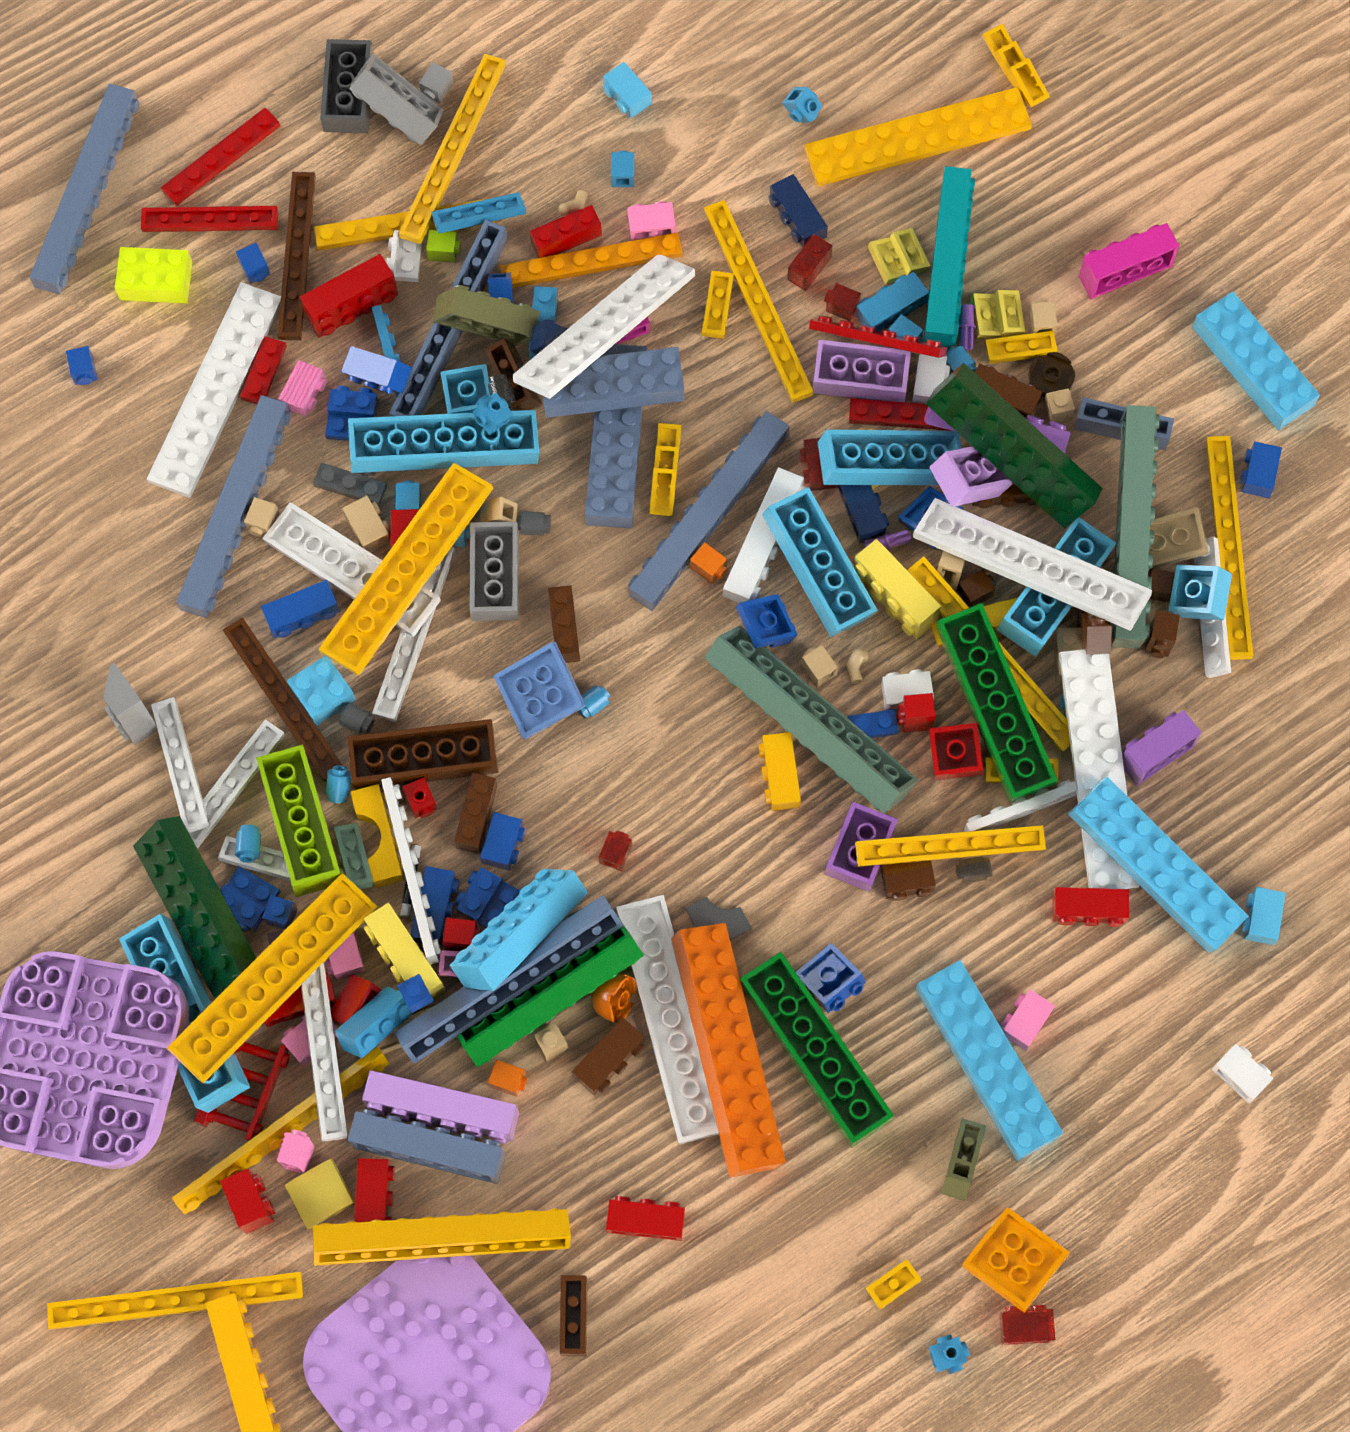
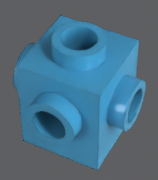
(802, 105)
(492, 413)
(942, 1361)

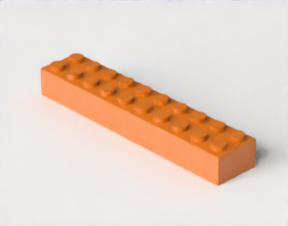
(728, 1050)

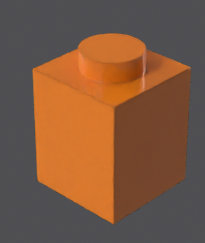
(709, 563)
(507, 1078)

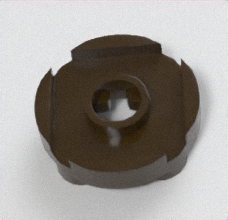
(1051, 362)

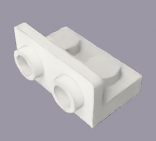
(404, 259)

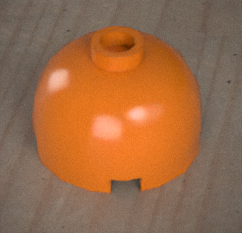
(613, 997)

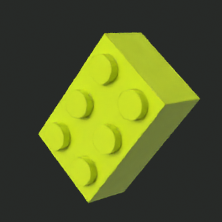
(153, 275)

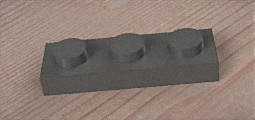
(349, 484)

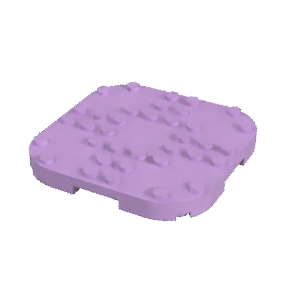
(87, 1058)
(427, 1353)

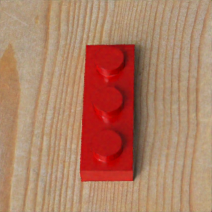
(263, 369)

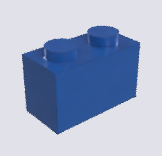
(1261, 469)
(502, 841)

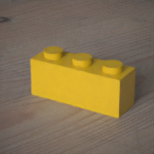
(779, 771)

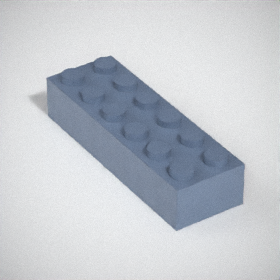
(621, 383)
(427, 1147)

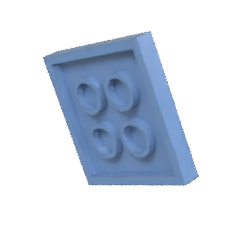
(539, 690)

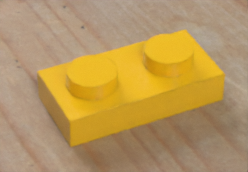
(893, 1284)

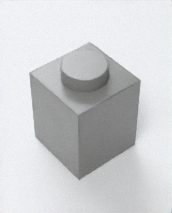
(436, 82)

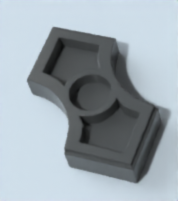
(706, 913)

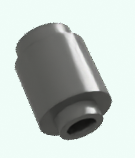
(534, 523)
(356, 719)

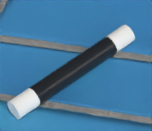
(407, 902)

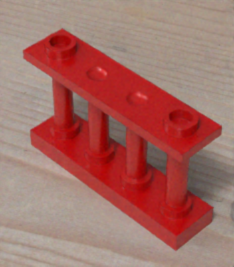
(280, 1061)

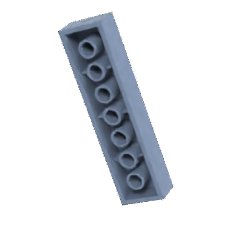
(614, 461)

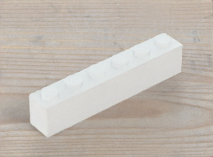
(760, 542)

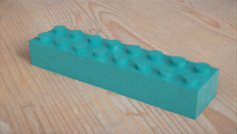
(949, 256)

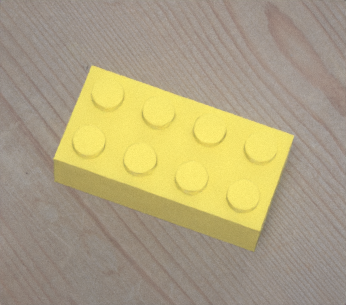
(896, 589)
(400, 950)

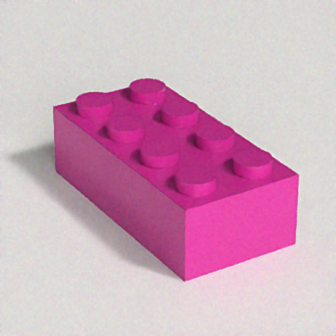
(1128, 260)

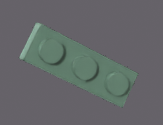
(353, 855)

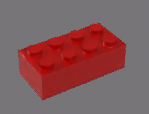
(349, 296)

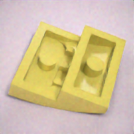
(898, 255)
(998, 314)
(320, 1193)

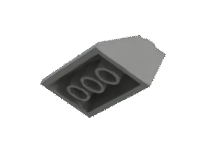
(396, 99)
(126, 708)

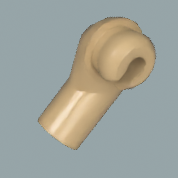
(574, 205)
(855, 660)

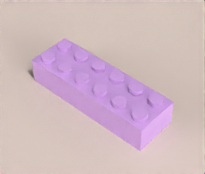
(441, 1106)

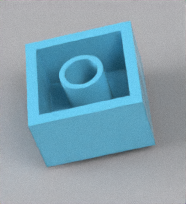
(464, 388)
(1200, 592)
(321, 690)

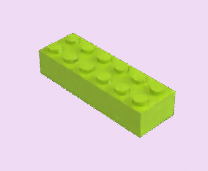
(299, 820)

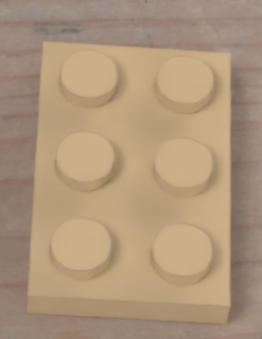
(1178, 538)

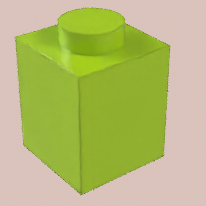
(443, 246)

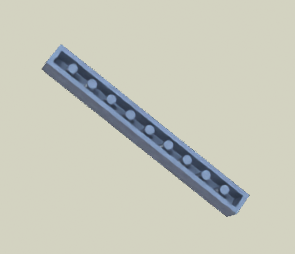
(84, 189)
(443, 339)
(708, 511)
(228, 517)
(471, 1005)

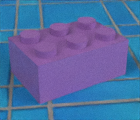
(1160, 746)
(860, 825)

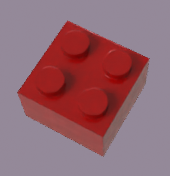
(956, 751)
(247, 1200)

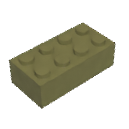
(485, 315)

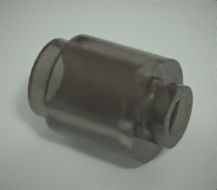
(502, 386)
(973, 869)

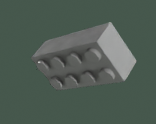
(494, 571)

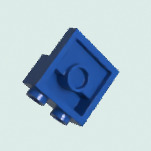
(345, 405)
(916, 510)
(767, 621)
(485, 897)
(248, 898)
(831, 978)

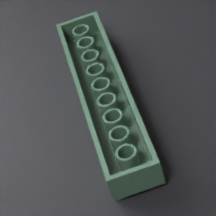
(1135, 512)
(811, 719)

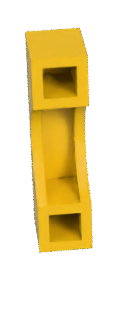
(384, 864)

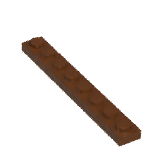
(296, 255)
(282, 697)

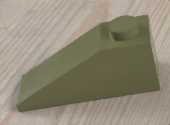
(963, 1160)

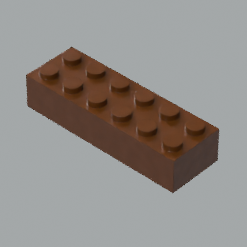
(423, 752)

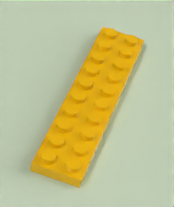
(917, 136)
(405, 569)
(271, 978)

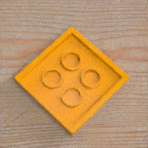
(1015, 1259)

